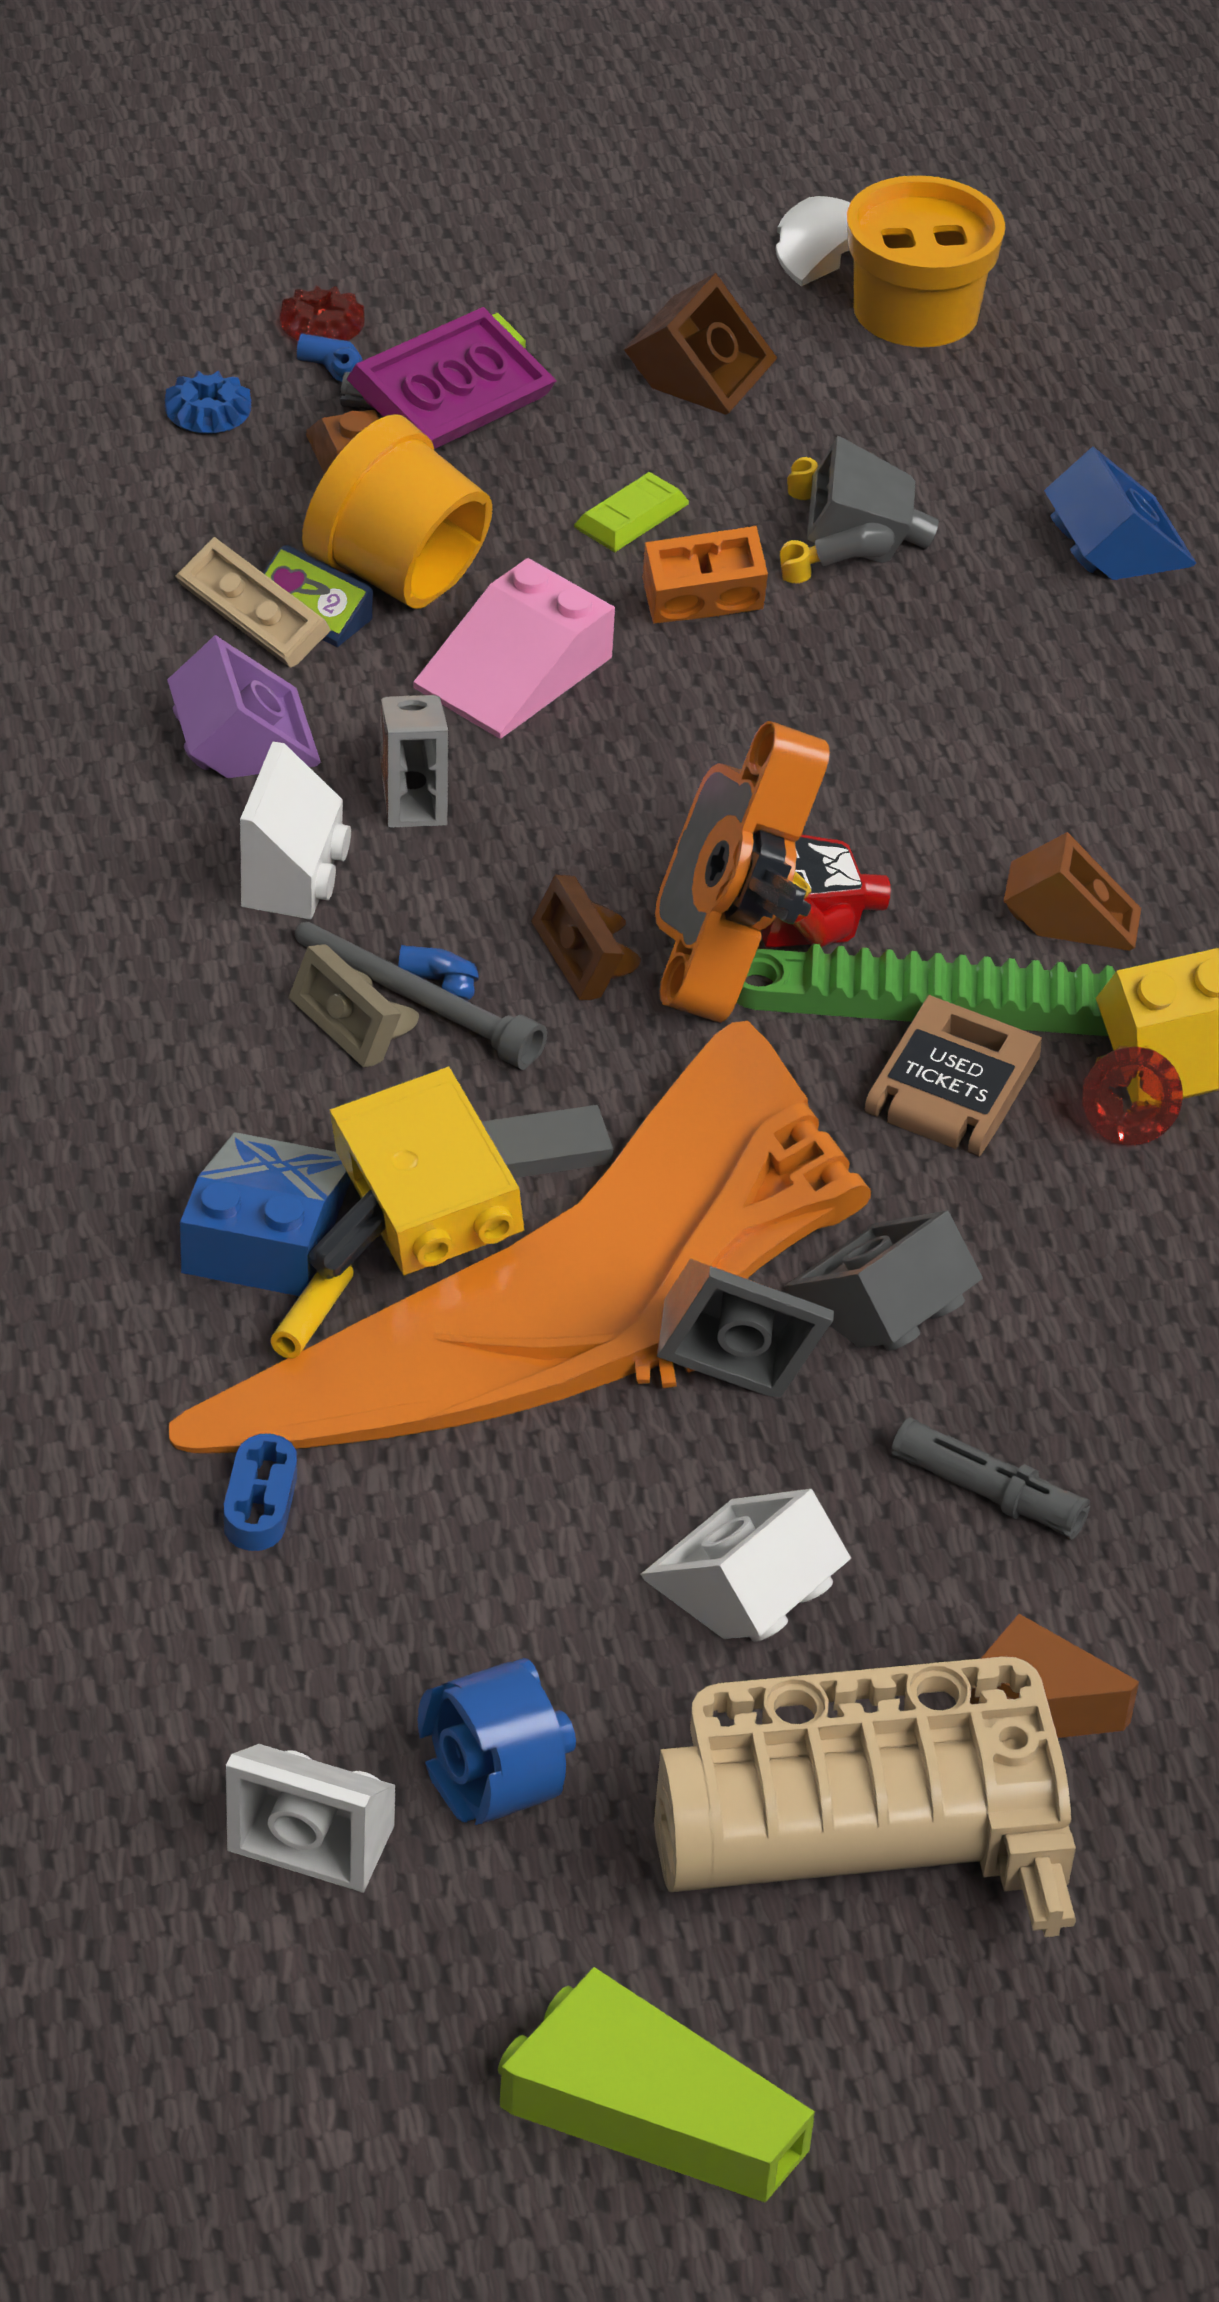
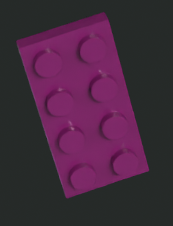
(453, 377)

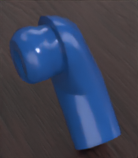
(334, 354)

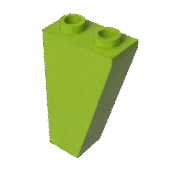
(653, 2090)

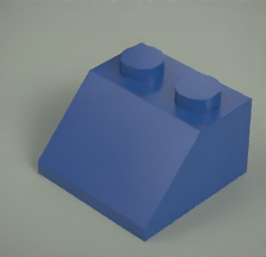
(1114, 521)

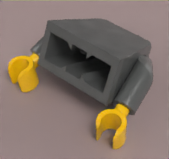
(855, 510)

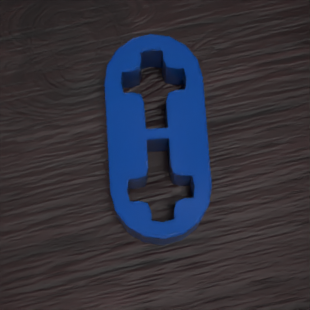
(247, 1489)

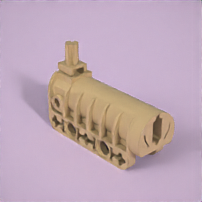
(872, 1785)

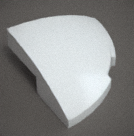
(813, 238)

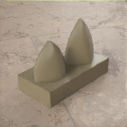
(349, 1006)

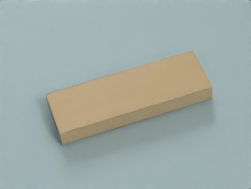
(253, 602)

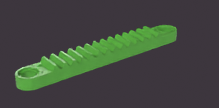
(898, 987)

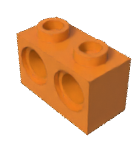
(705, 575)

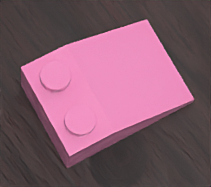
(519, 648)

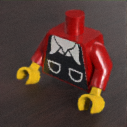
(835, 892)

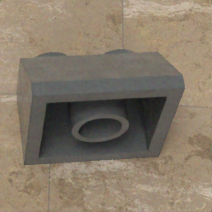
(891, 1279)
(739, 1329)

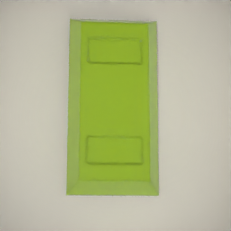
(631, 512)

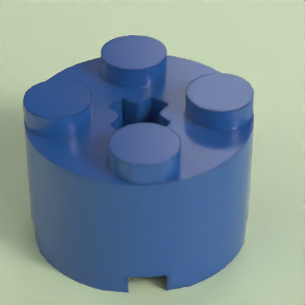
(495, 1742)

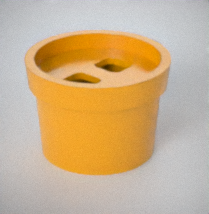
(921, 258)
(397, 514)

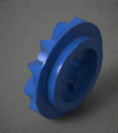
(207, 415)

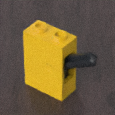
(422, 1178)

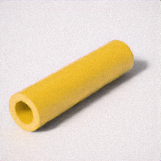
(308, 1313)

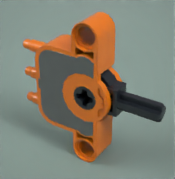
(737, 868)

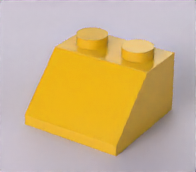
(1172, 1011)

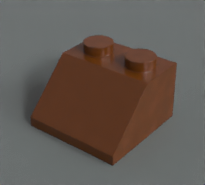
(702, 348)

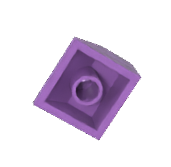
(236, 711)

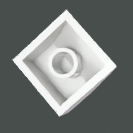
(290, 837)
(752, 1563)
(307, 1815)

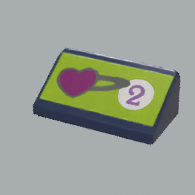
(325, 590)

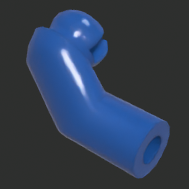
(441, 965)

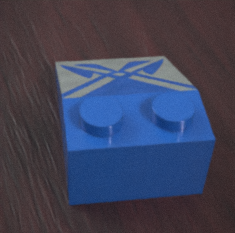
(261, 1213)

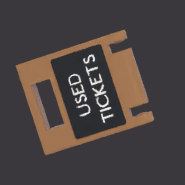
(953, 1082)

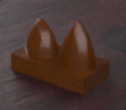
(582, 938)

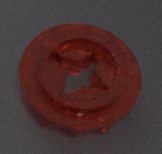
(341, 317)
(1145, 1119)

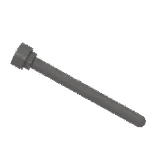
(515, 1038)

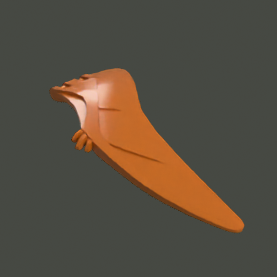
(712, 1175)

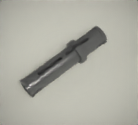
(1013, 1488)

